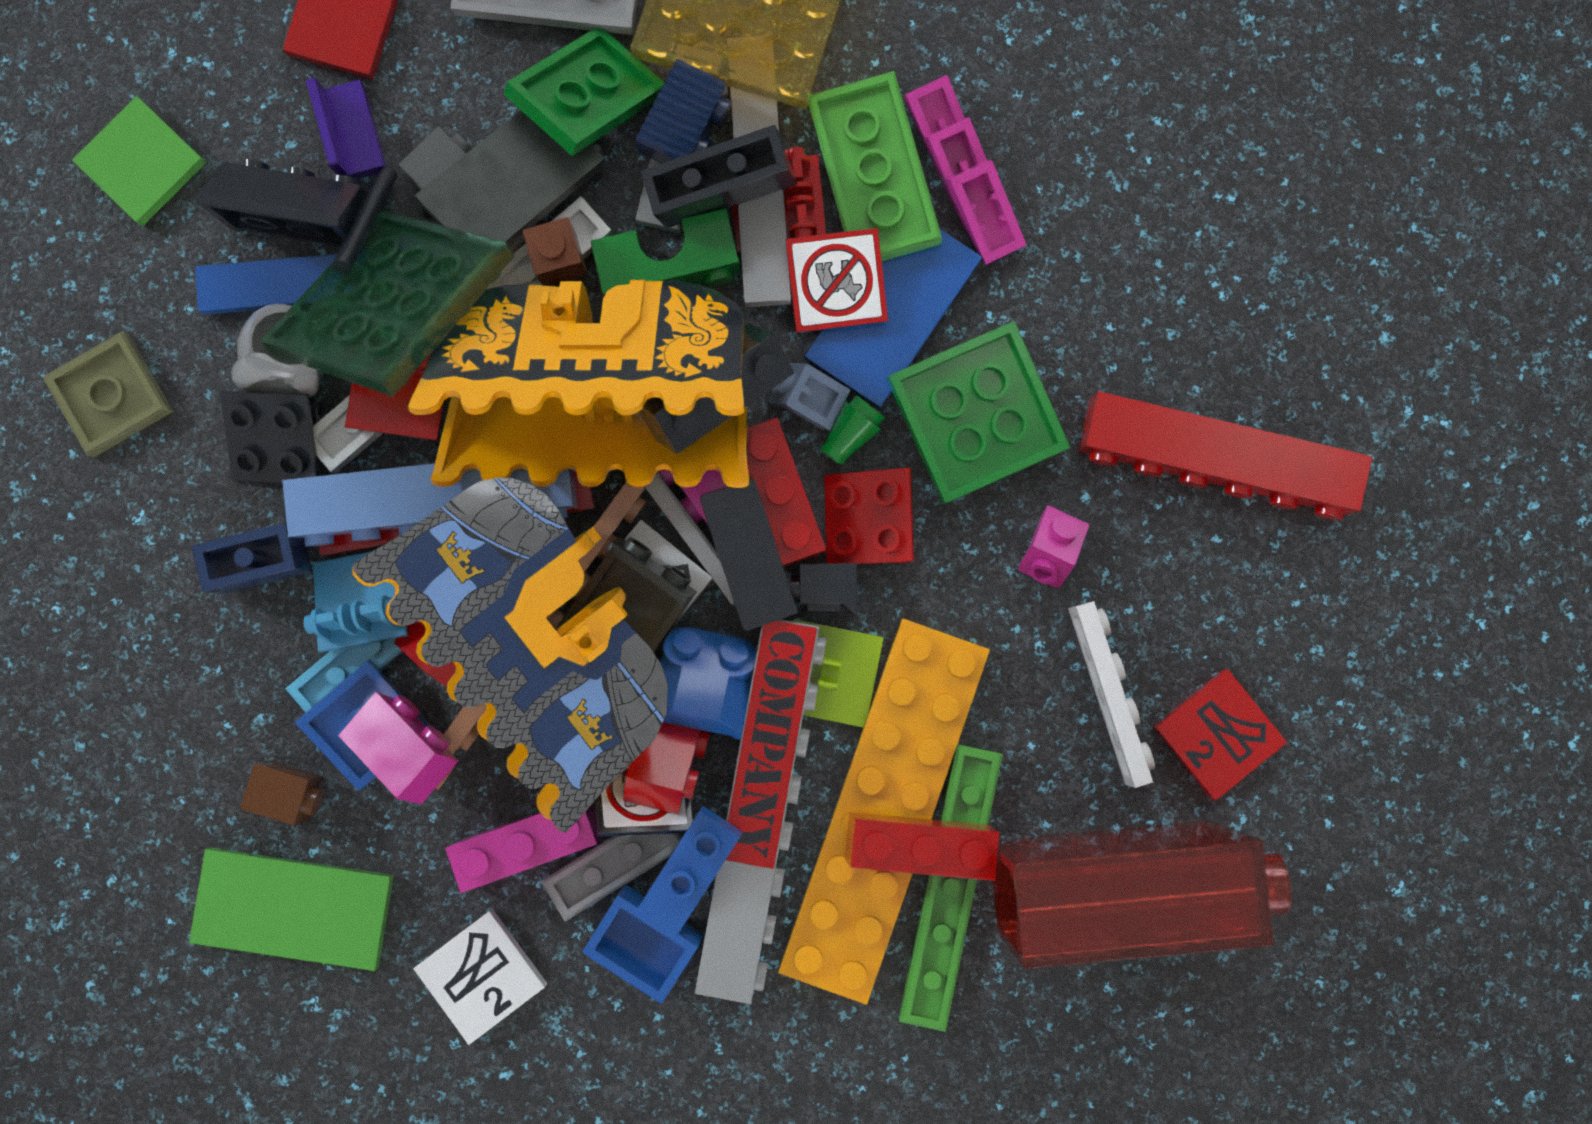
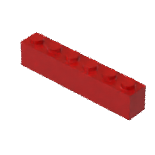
(1224, 455)

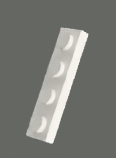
(1118, 711)

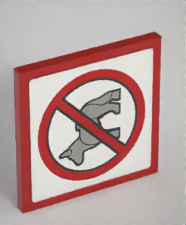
(836, 280)

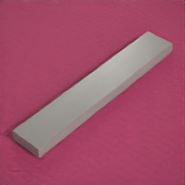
(763, 218)

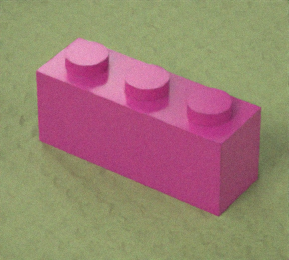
(517, 848)

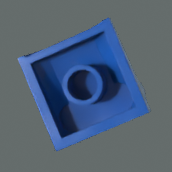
(707, 680)

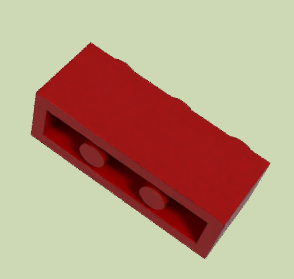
(782, 494)
(921, 846)

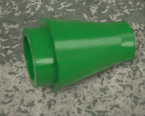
(852, 429)

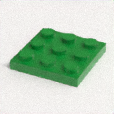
(978, 412)

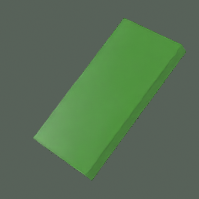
(875, 164)
(291, 909)

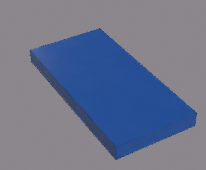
(917, 297)

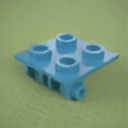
(346, 610)

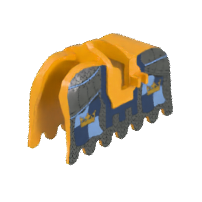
(482, 585)

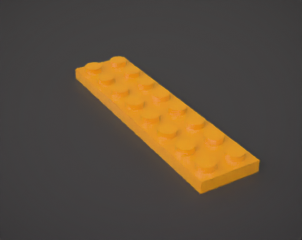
(893, 773)

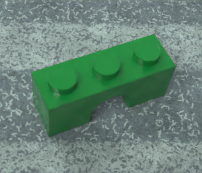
(705, 256)

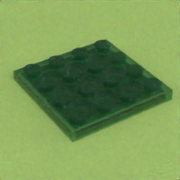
(392, 305)

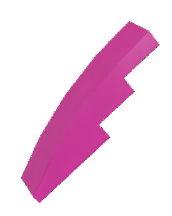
(964, 170)

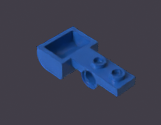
(648, 935)

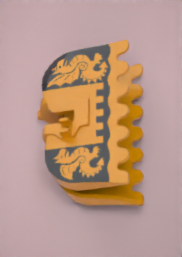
(559, 393)

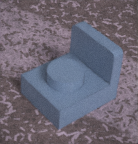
(810, 395)

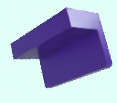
(347, 128)

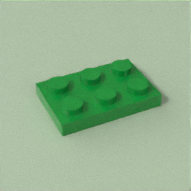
(584, 90)

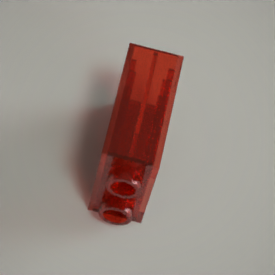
(1136, 893)

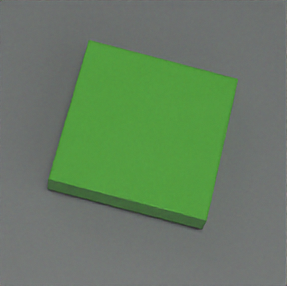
(139, 161)

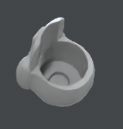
(264, 372)

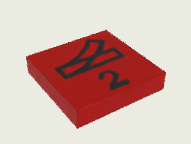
(1219, 734)

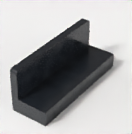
(748, 554)

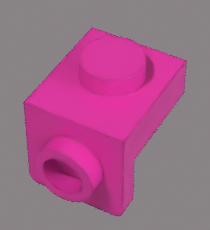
(1054, 547)

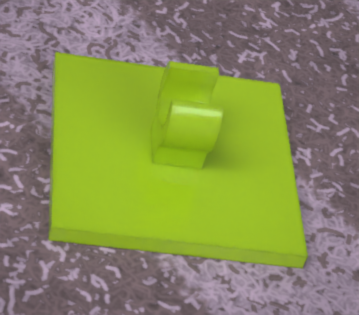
(845, 675)

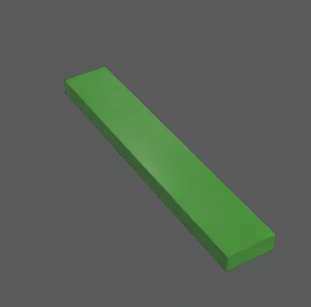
(948, 899)

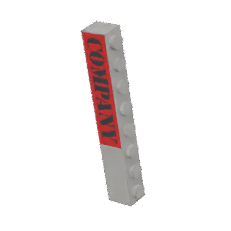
(758, 807)

